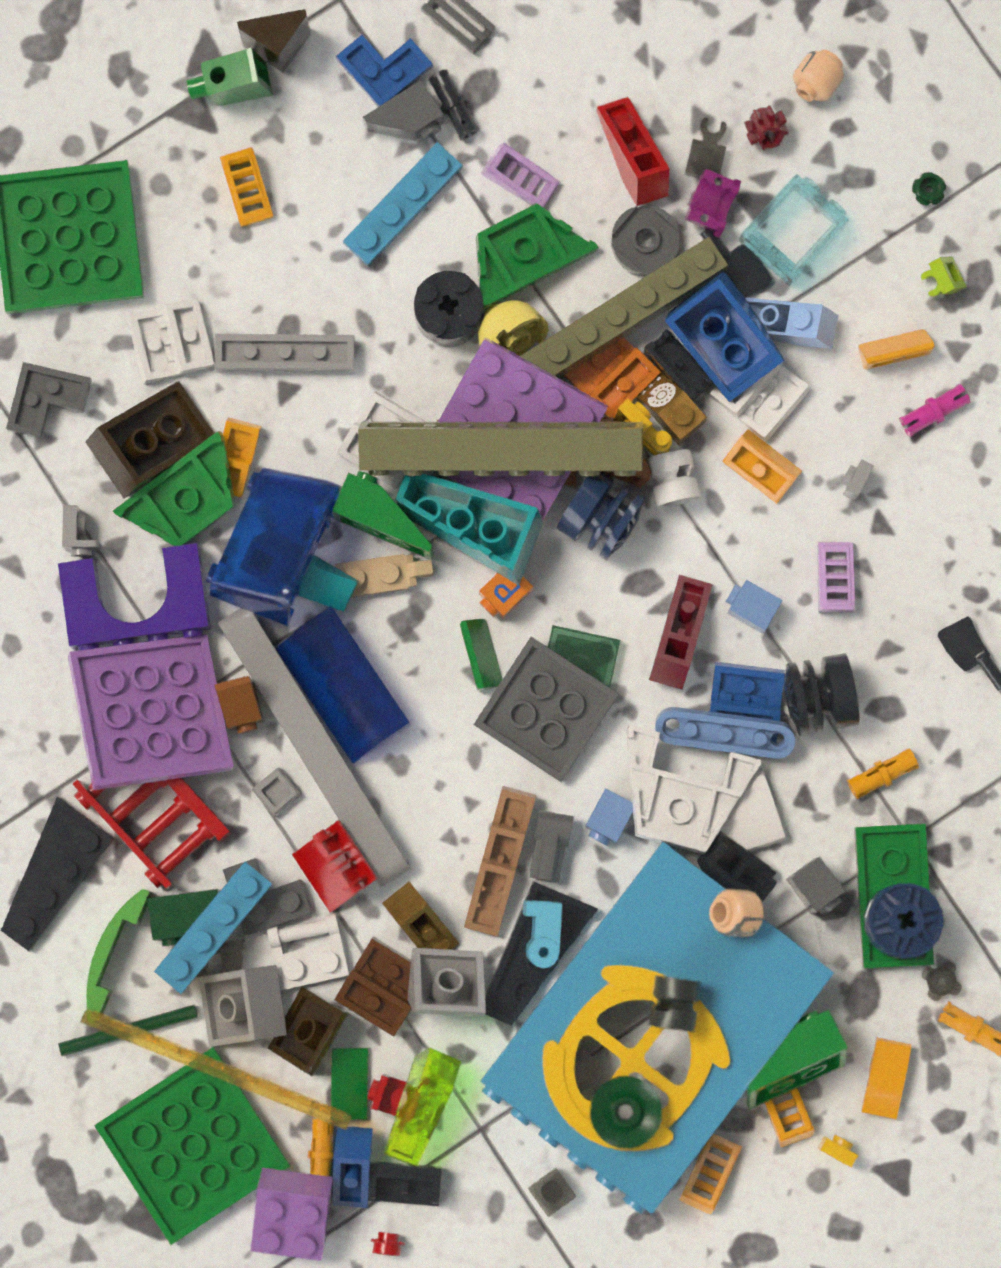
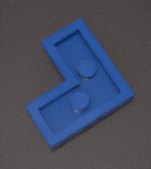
(381, 77)

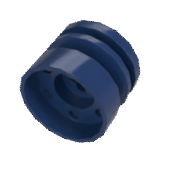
(601, 514)
(882, 924)

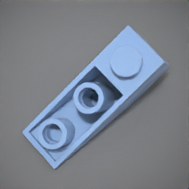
(796, 322)

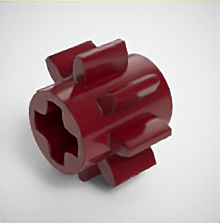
(766, 127)

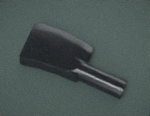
(744, 266)
(967, 649)

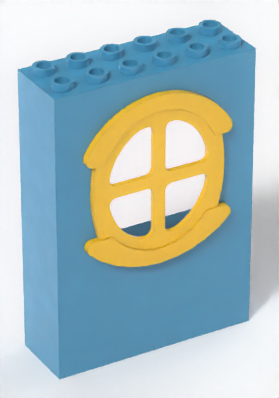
(745, 1009)

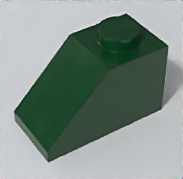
(176, 913)

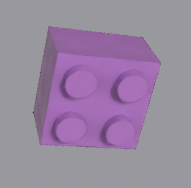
(291, 1214)

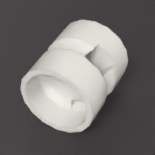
(673, 478)

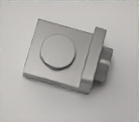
(73, 526)

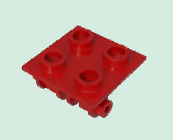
(334, 866)

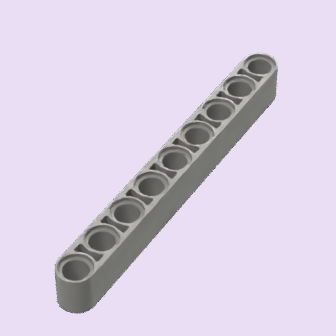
(313, 745)

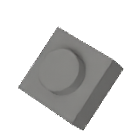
(856, 478)

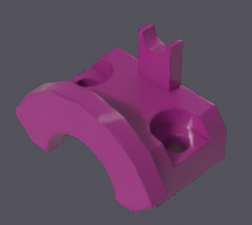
(712, 201)

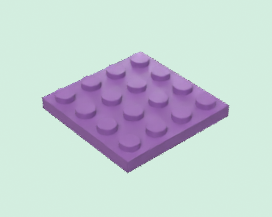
(511, 389)
(149, 711)

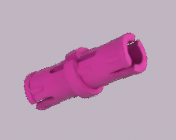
(934, 410)

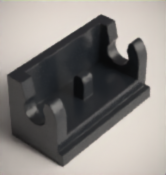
(678, 364)
(736, 867)
(404, 1183)

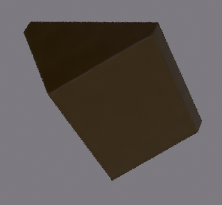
(276, 36)
(310, 1030)

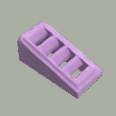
(502, 179)
(836, 605)

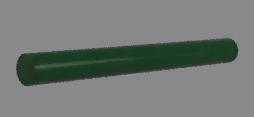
(148, 1024)

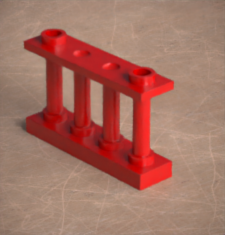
(185, 802)

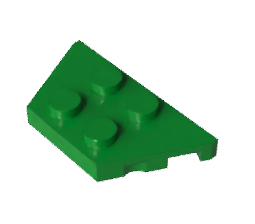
(525, 252)
(185, 496)

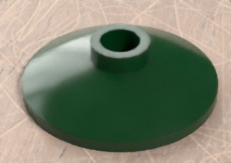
(645, 1112)

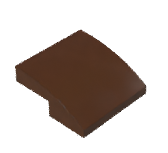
(378, 987)

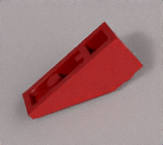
(634, 152)

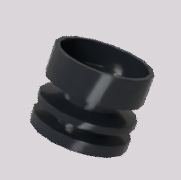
(822, 694)

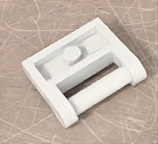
(312, 963)

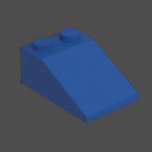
(724, 336)

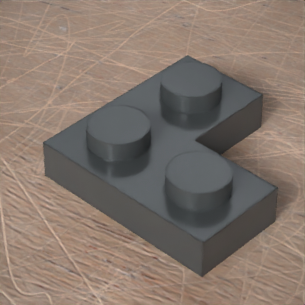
(40, 388)
(277, 904)

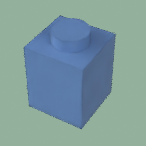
(753, 605)
(609, 817)

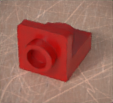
(386, 1094)

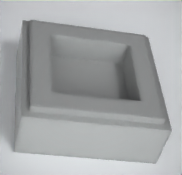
(276, 791)

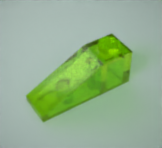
(421, 1105)

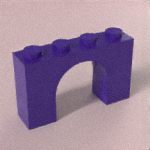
(182, 612)

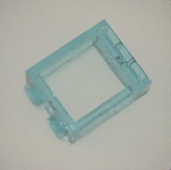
(770, 254)

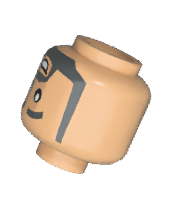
(818, 76)
(737, 913)

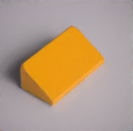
(895, 349)
(762, 466)

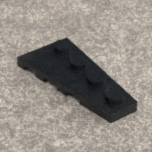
(58, 866)
(517, 978)

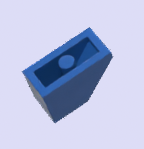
(352, 1166)

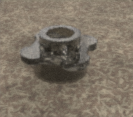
(937, 990)

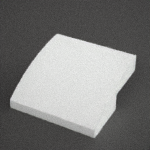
(170, 341)
(767, 401)
(377, 410)
(754, 817)

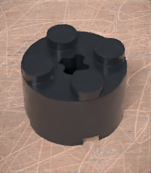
(458, 291)

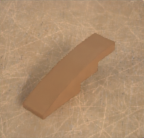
(500, 861)

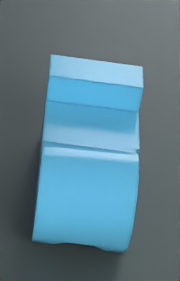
(546, 929)

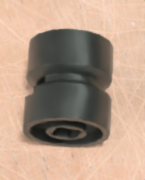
(674, 1003)

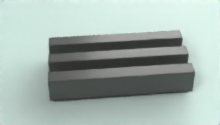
(480, 36)

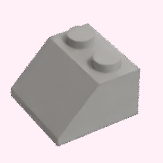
(242, 1005)

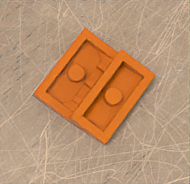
(614, 375)

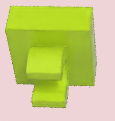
(947, 276)

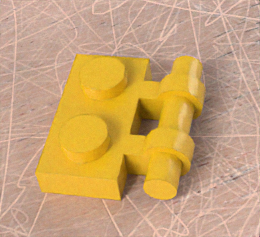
(654, 441)

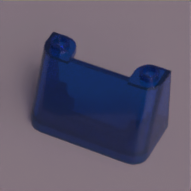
(273, 543)

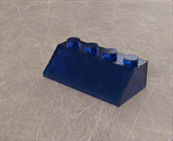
(342, 685)

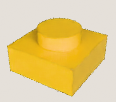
(838, 1149)

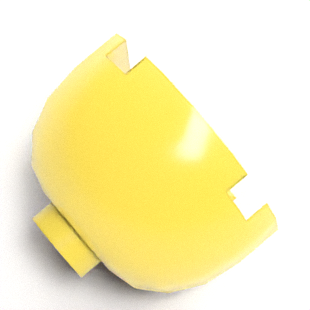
(513, 326)

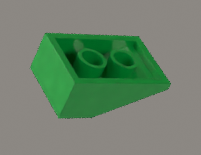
(371, 510)
(805, 1055)

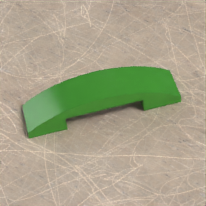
(132, 911)

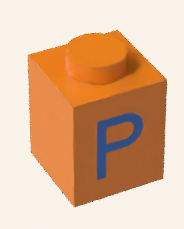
(503, 596)

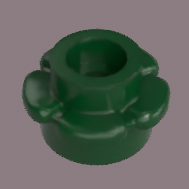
(935, 182)

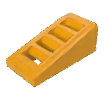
(238, 158)
(795, 1135)
(696, 1200)

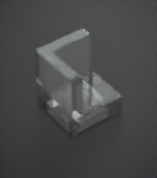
(838, 940)

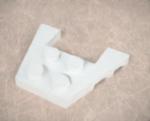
(677, 807)

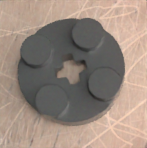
(645, 220)

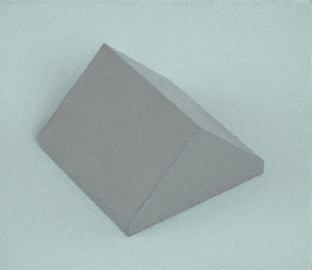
(447, 982)

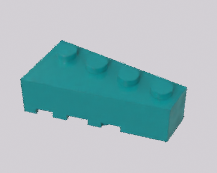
(476, 522)

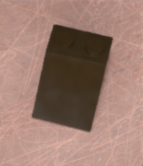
(148, 438)

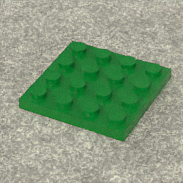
(68, 237)
(190, 1148)

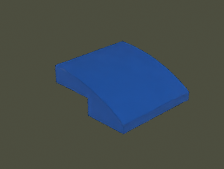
(747, 691)

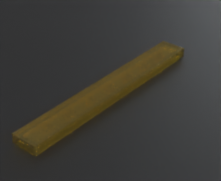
(216, 1068)

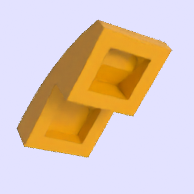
(241, 444)
(886, 1078)

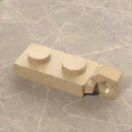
(386, 573)

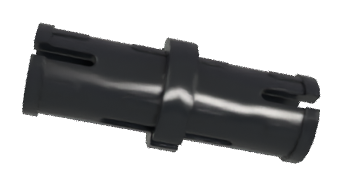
(453, 104)

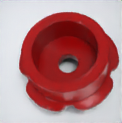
(387, 1244)

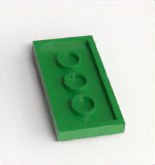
(887, 858)

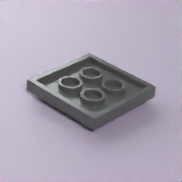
(546, 709)

